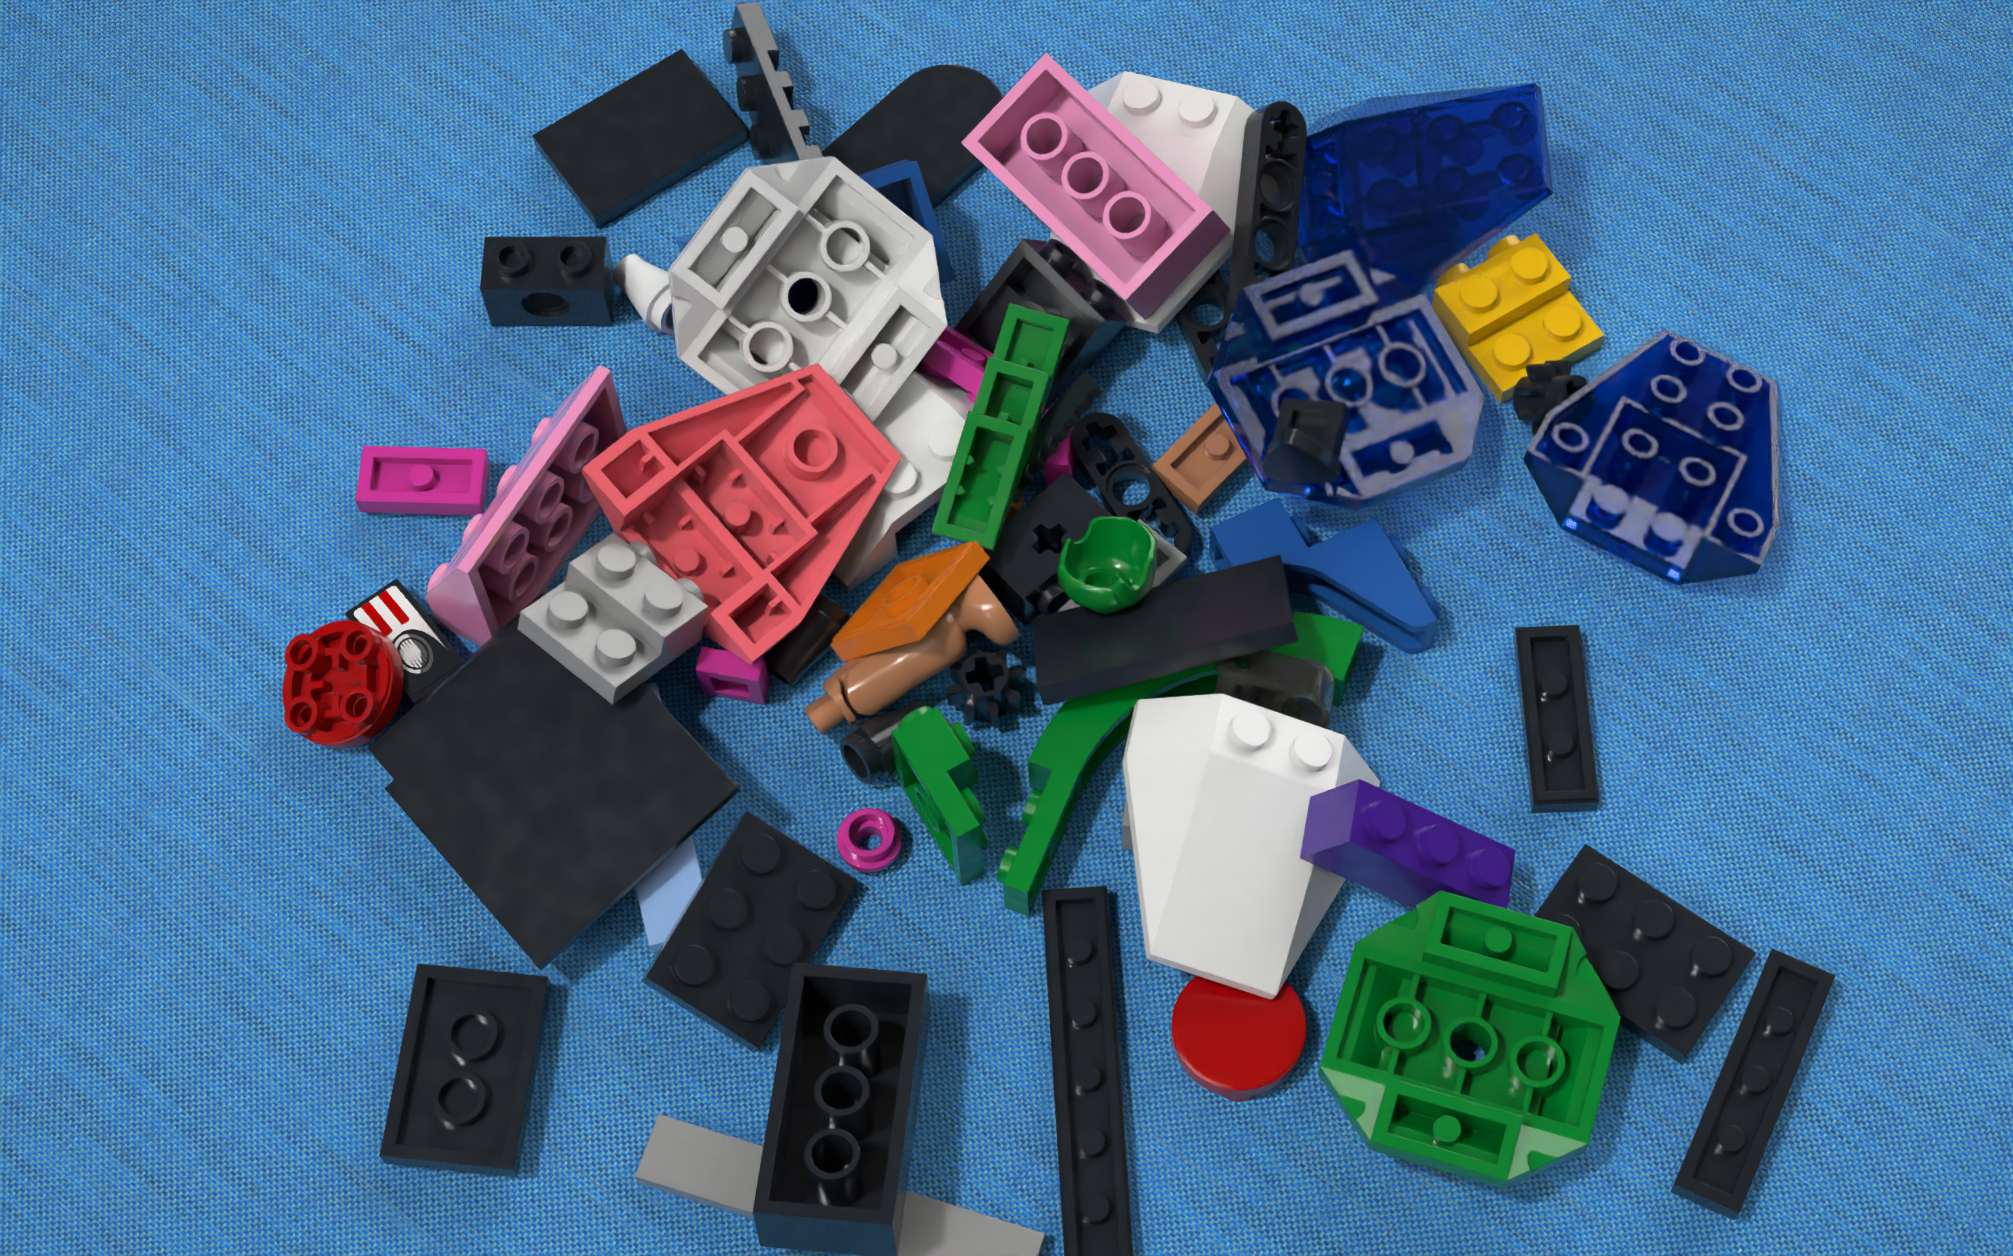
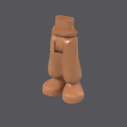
(881, 678)

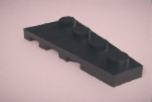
(767, 95)

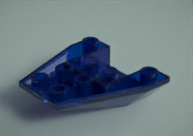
(1423, 177)
(1667, 462)

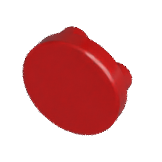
(341, 684)
(1236, 1038)

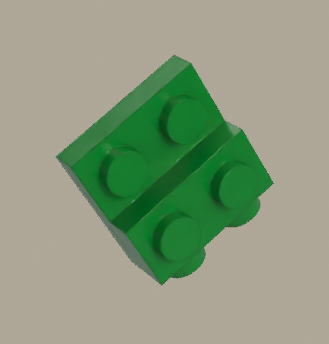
(939, 783)

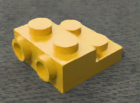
(1513, 313)

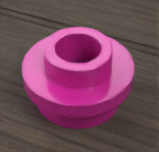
(864, 823)

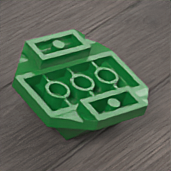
(1484, 978)

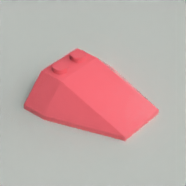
(749, 499)

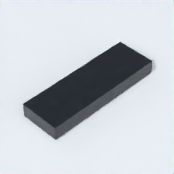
(1555, 719)

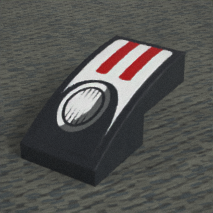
(422, 647)

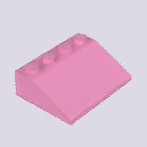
(533, 520)

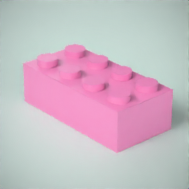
(1096, 186)

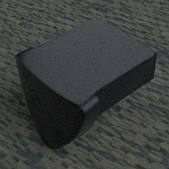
(1307, 442)

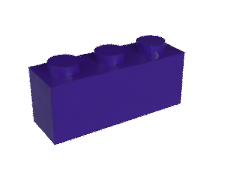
(1402, 847)

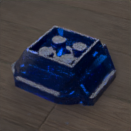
(1365, 338)

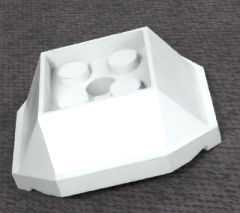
(819, 222)

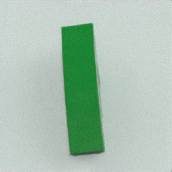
(1001, 427)

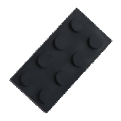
(843, 1110)

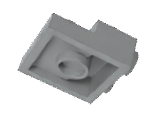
(616, 617)

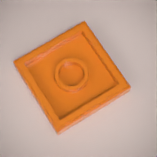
(909, 601)

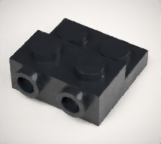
(1045, 280)

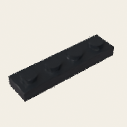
(1753, 1084)

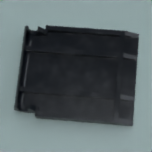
(546, 787)

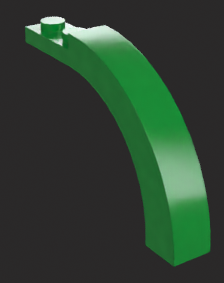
(1095, 724)

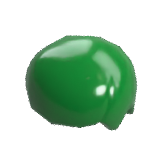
(1109, 565)

